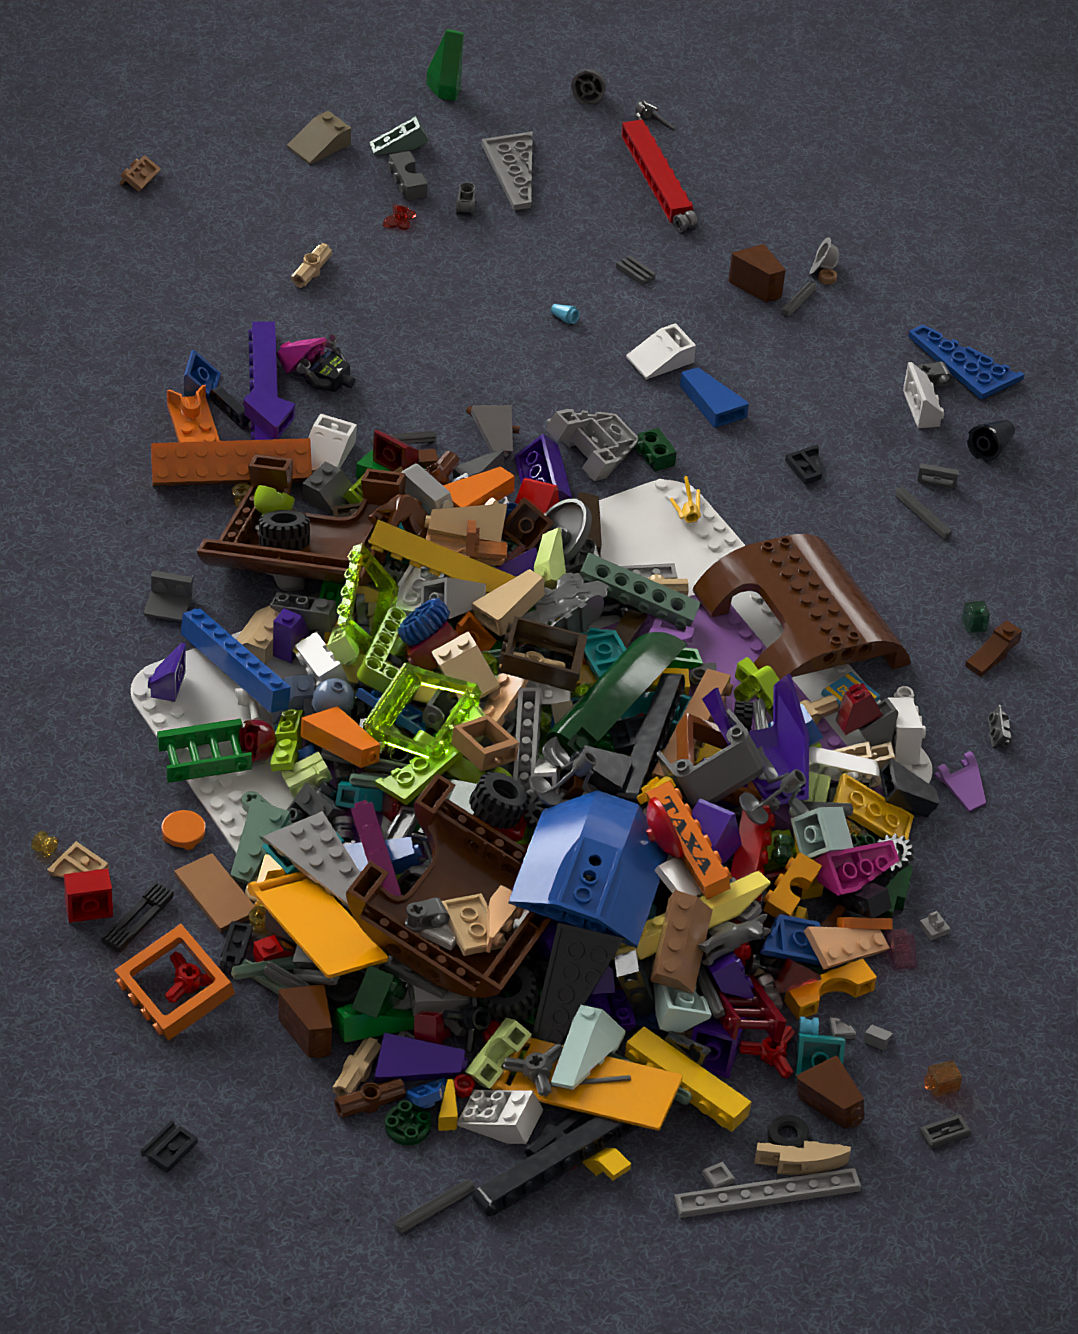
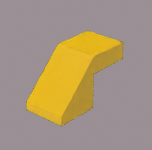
(608, 1161)

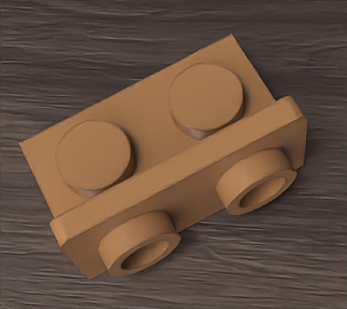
(140, 174)

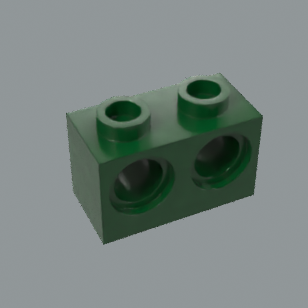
(656, 449)

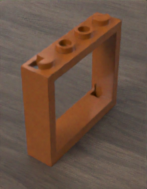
(696, 728)

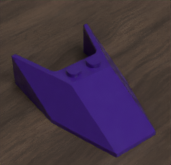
(783, 743)

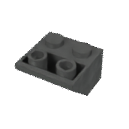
(312, 801)

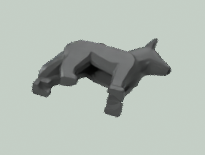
(729, 936)

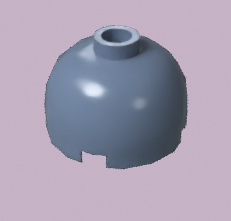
(334, 693)

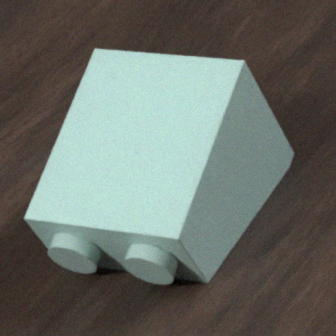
(821, 831)

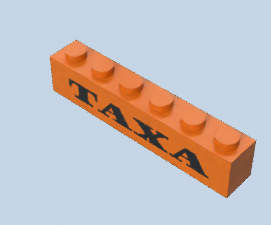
(698, 855)

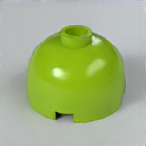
(268, 500)

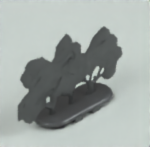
(566, 603)

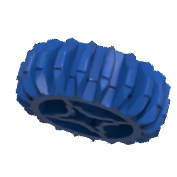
(423, 621)

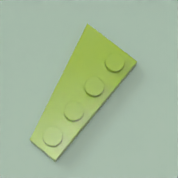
(411, 780)

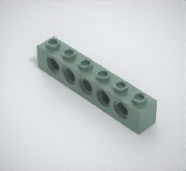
(648, 591)

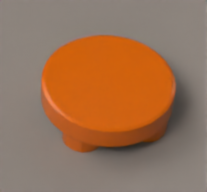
(183, 829)

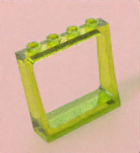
(386, 599)
(398, 694)

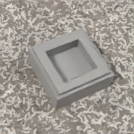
(718, 1176)

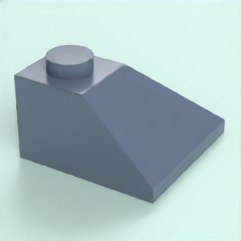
(301, 687)

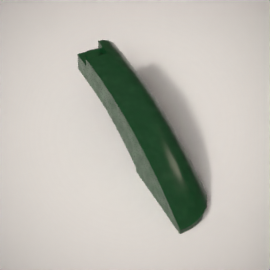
(615, 691)

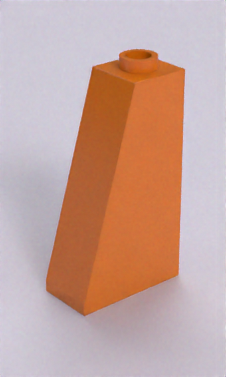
(481, 487)
(341, 736)

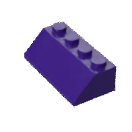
(543, 463)

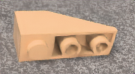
(500, 917)

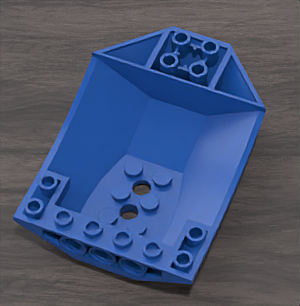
(559, 858)

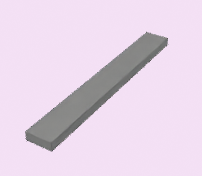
(767, 1192)

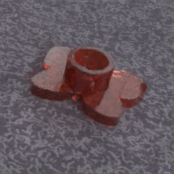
(400, 217)

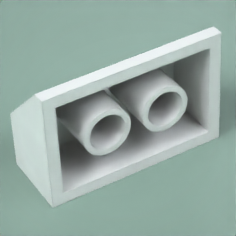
(921, 398)

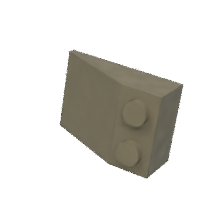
(321, 138)

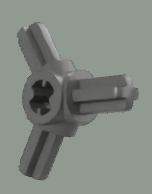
(536, 1067)

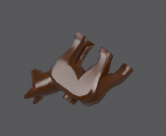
(404, 510)

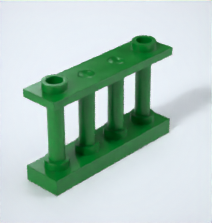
(199, 735)

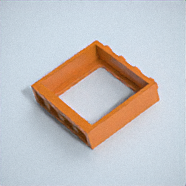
(194, 1008)

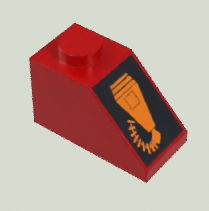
(273, 948)

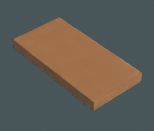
(215, 892)

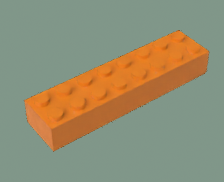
(223, 460)

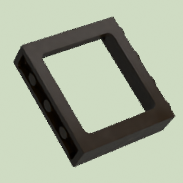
(546, 637)

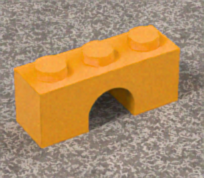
(799, 873)

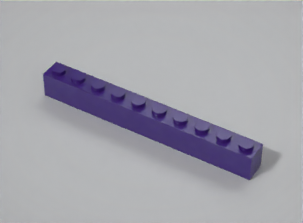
(264, 365)

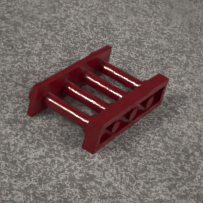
(760, 1007)

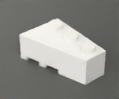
(319, 659)
(907, 732)

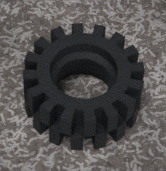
(743, 712)

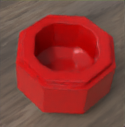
(463, 1085)

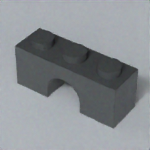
(403, 170)

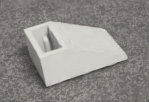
(663, 352)
(331, 441)
(502, 1114)

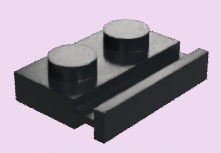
(169, 1146)

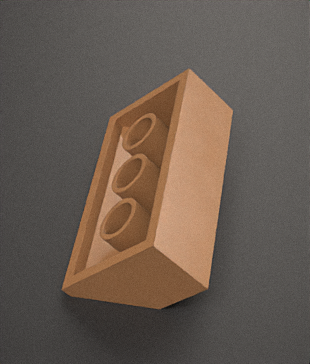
(678, 952)

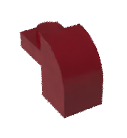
(430, 1027)

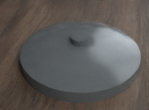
(575, 523)

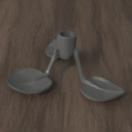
(559, 758)
(790, 784)

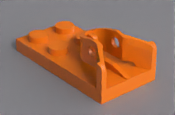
(191, 417)

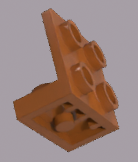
(478, 548)

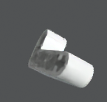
(836, 763)

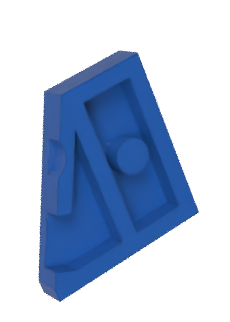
(427, 1094)

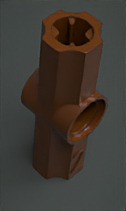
(443, 467)
(370, 1097)

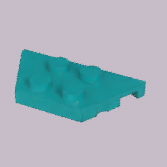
(602, 649)

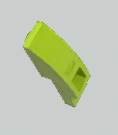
(288, 740)

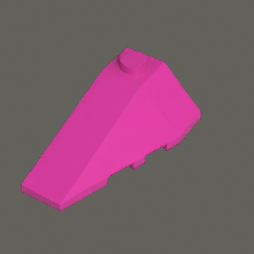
(293, 353)
(854, 867)

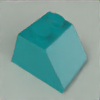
(817, 1049)

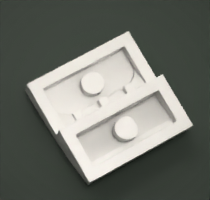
(677, 877)

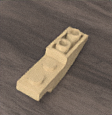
(810, 1159)

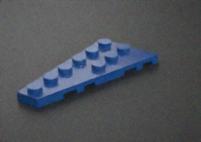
(966, 364)

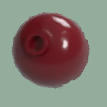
(258, 739)

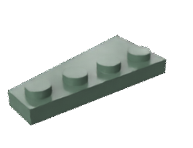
(260, 821)

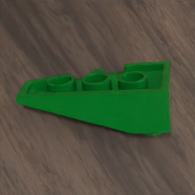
(446, 66)
(356, 1025)

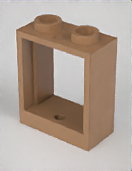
(504, 747)

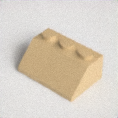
(258, 634)

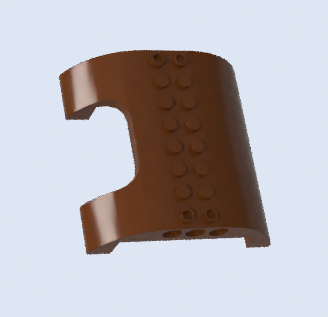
(329, 536)
(814, 599)
(465, 862)

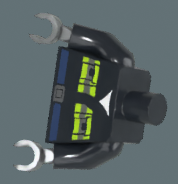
(329, 370)

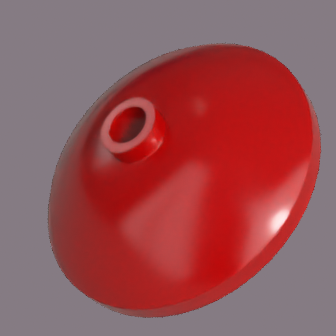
(662, 829)

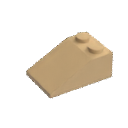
(465, 662)

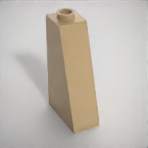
(454, 521)
(509, 600)

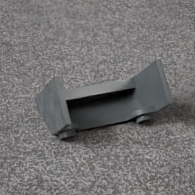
(719, 773)

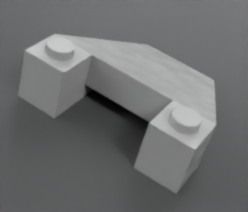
(598, 436)

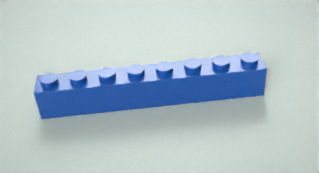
(235, 660)

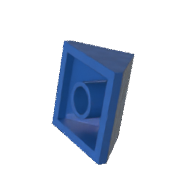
(199, 373)

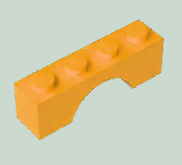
(853, 978)

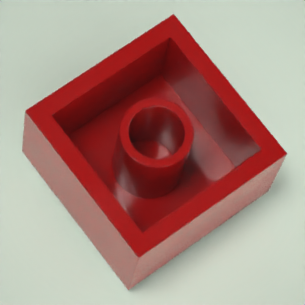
(88, 895)

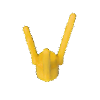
(690, 511)

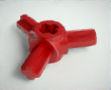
(187, 978)
(771, 1051)

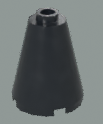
(990, 439)

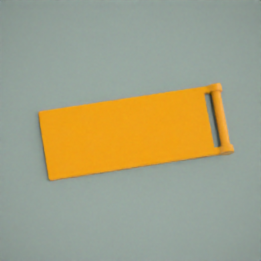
(318, 924)
(638, 1102)

